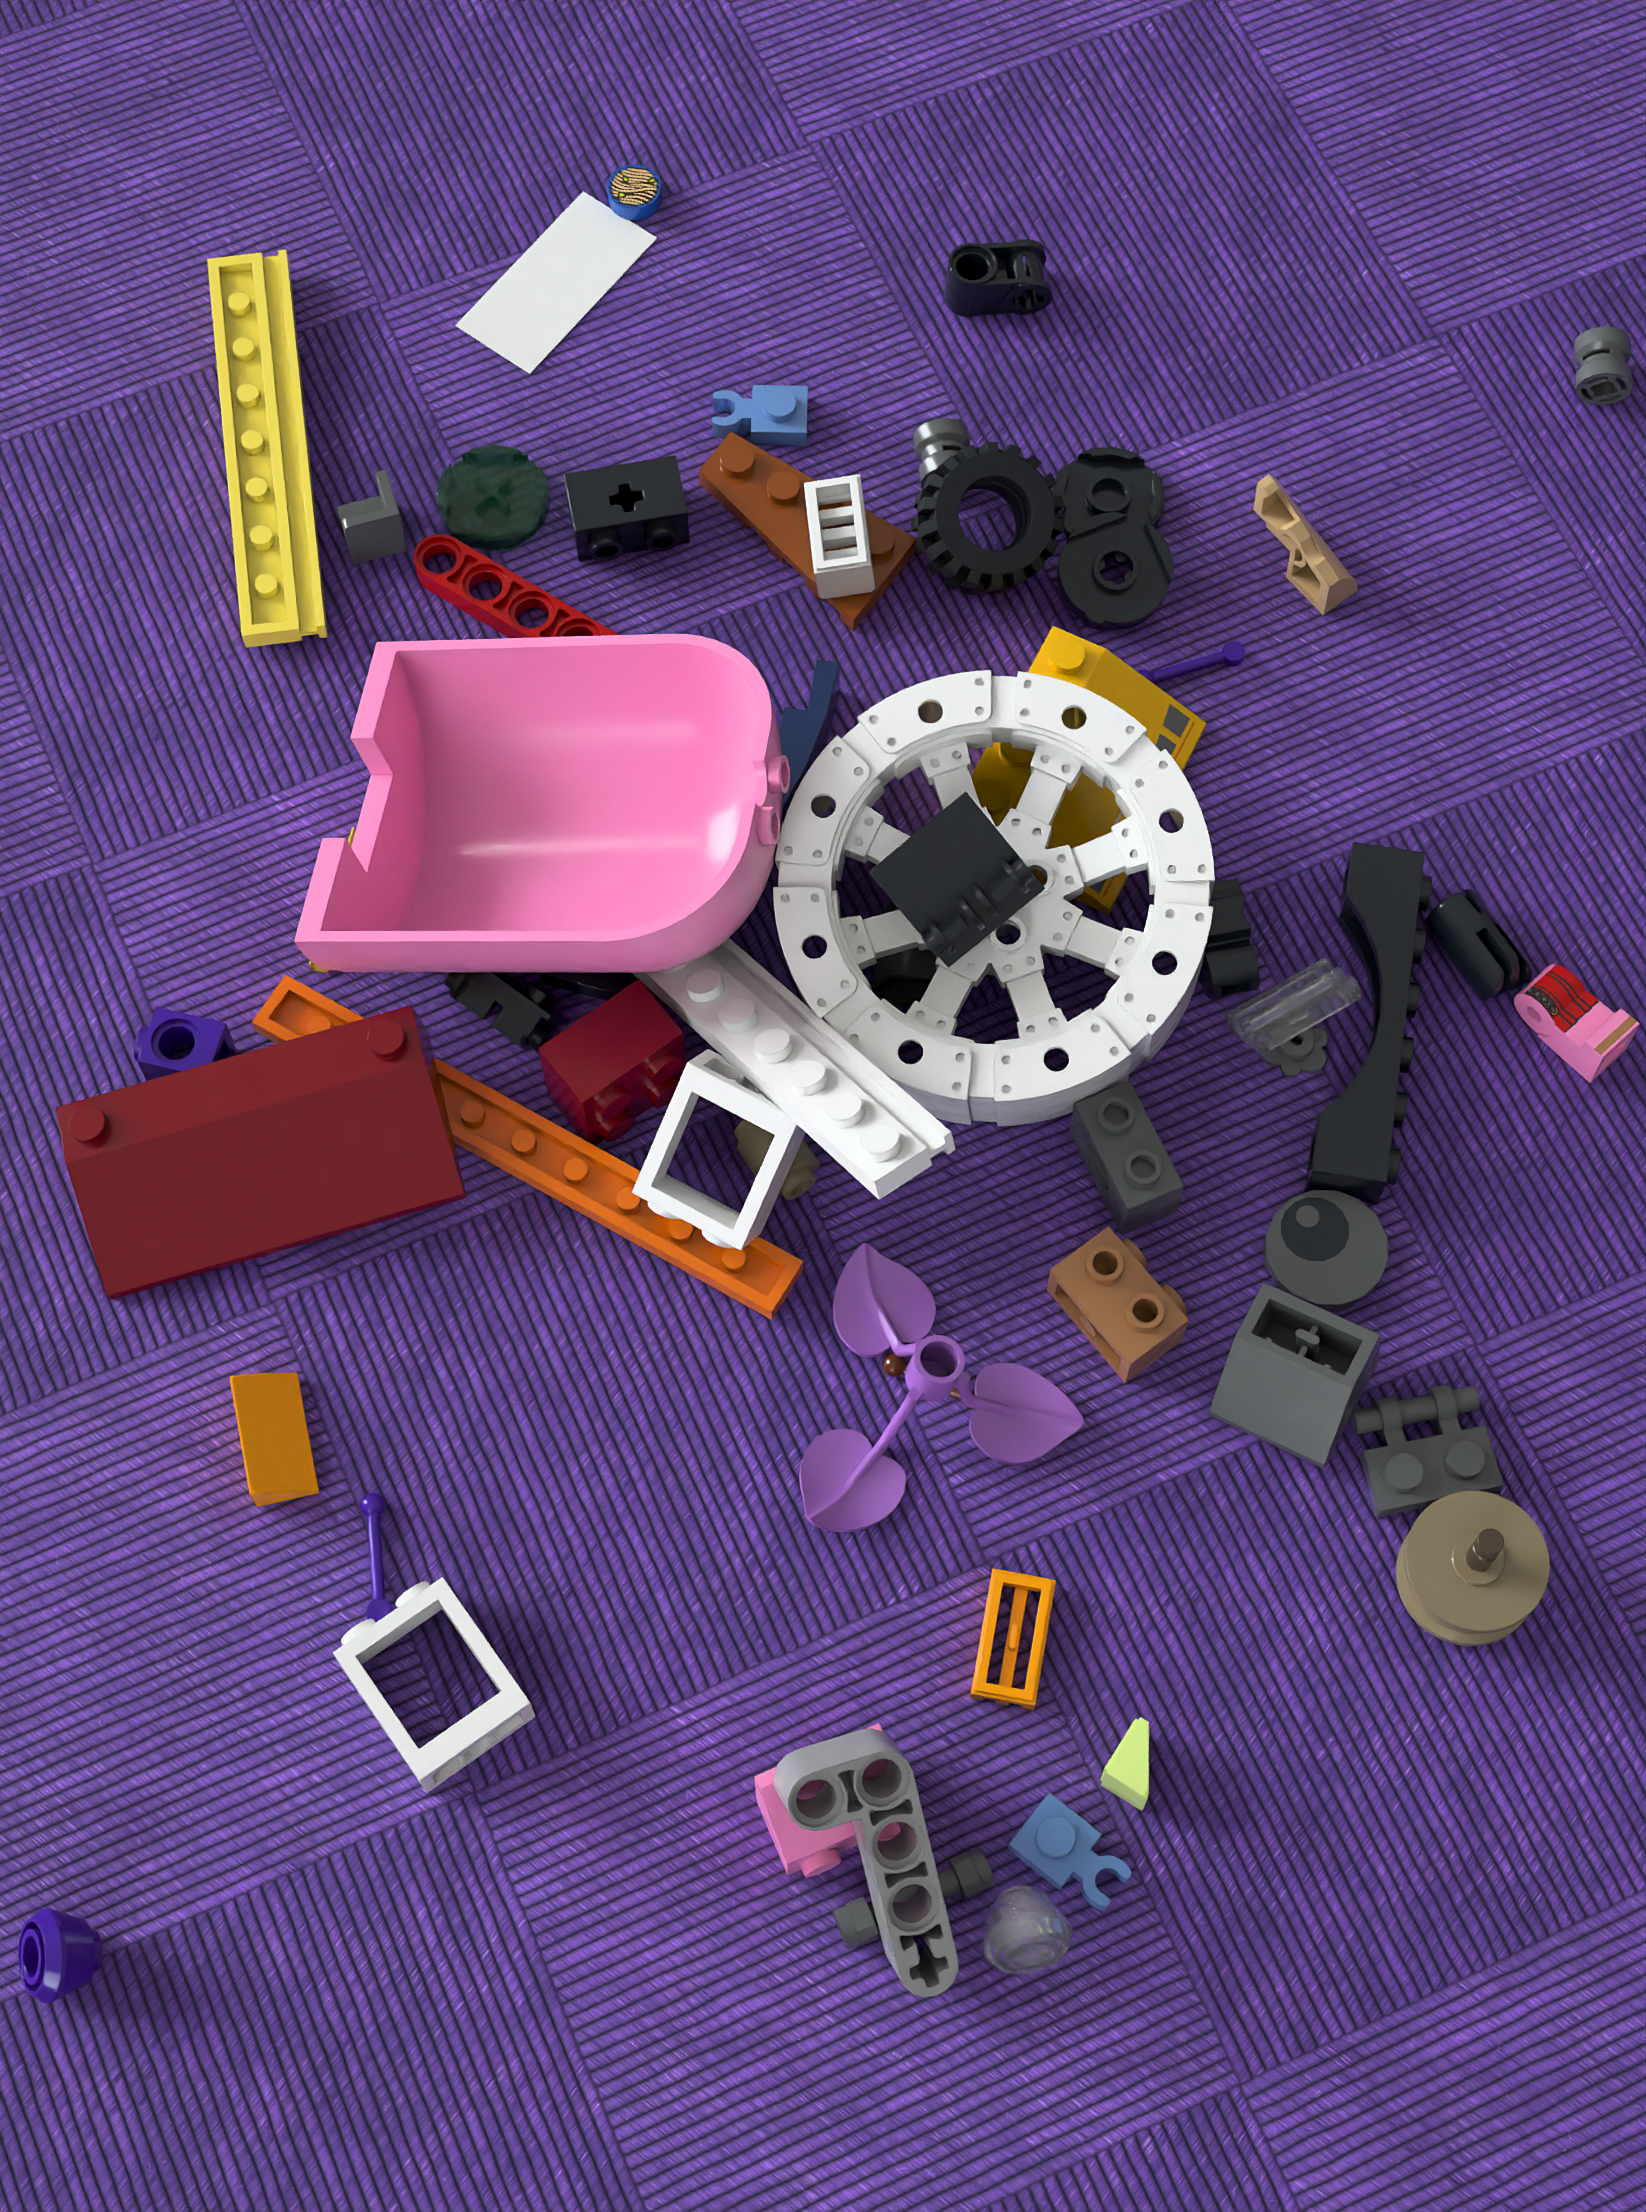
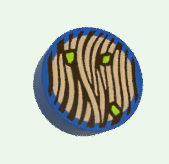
(634, 192)

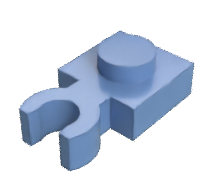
(772, 415)
(1061, 1846)

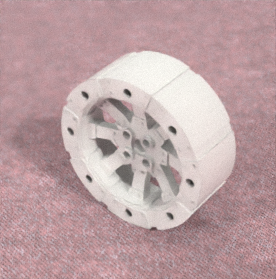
(1070, 735)

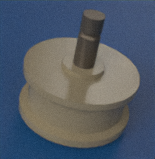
(1472, 1568)

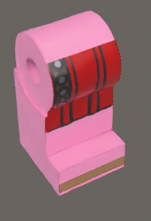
(1574, 1021)

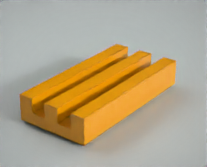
(1004, 1692)

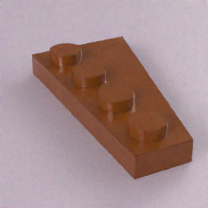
(772, 501)

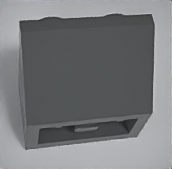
(1295, 1375)

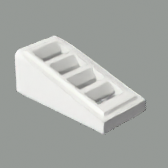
(843, 570)

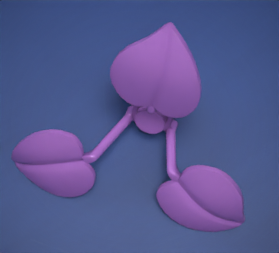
(885, 1306)

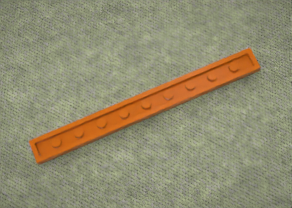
(561, 1165)

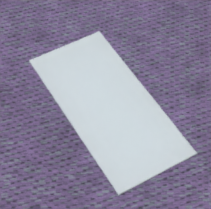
(556, 282)

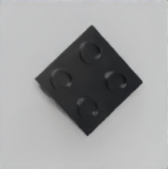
(956, 879)

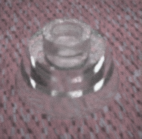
(1025, 1931)

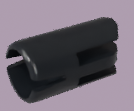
(1477, 945)

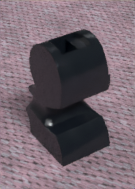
(1229, 955)

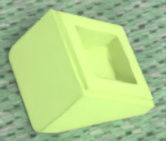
(1129, 1766)

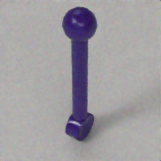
(1231, 655)
(373, 1506)

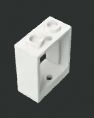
(721, 1083)
(471, 1734)

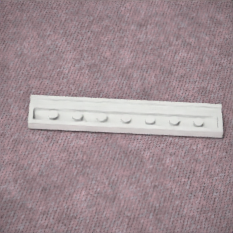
(804, 1067)

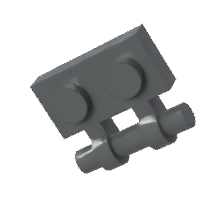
(1421, 1471)

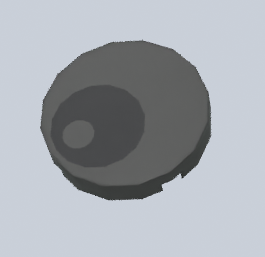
(1326, 1249)

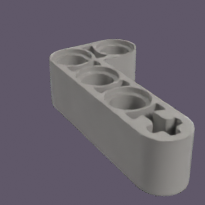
(889, 1863)

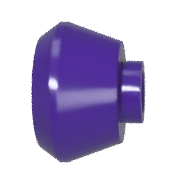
(57, 1954)

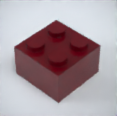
(614, 1064)

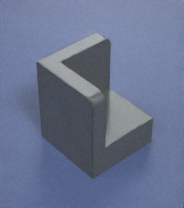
(373, 524)

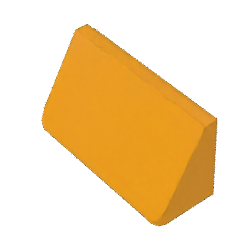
(274, 1437)

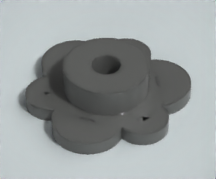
(1306, 1057)

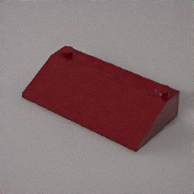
(261, 1152)

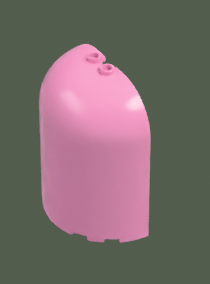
(552, 807)

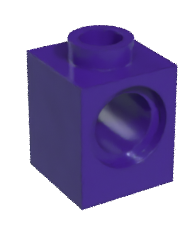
(176, 1029)

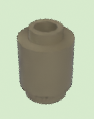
(753, 1147)

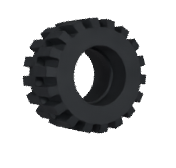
(1024, 491)

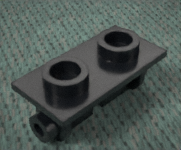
(525, 1010)

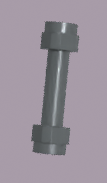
(967, 1875)

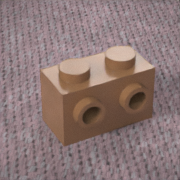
(1118, 1303)

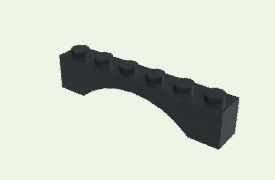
(1379, 914)

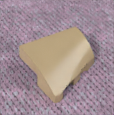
(1311, 562)

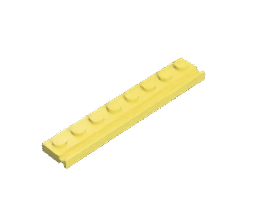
(266, 450)

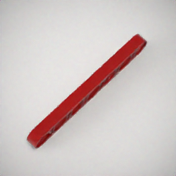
(513, 599)

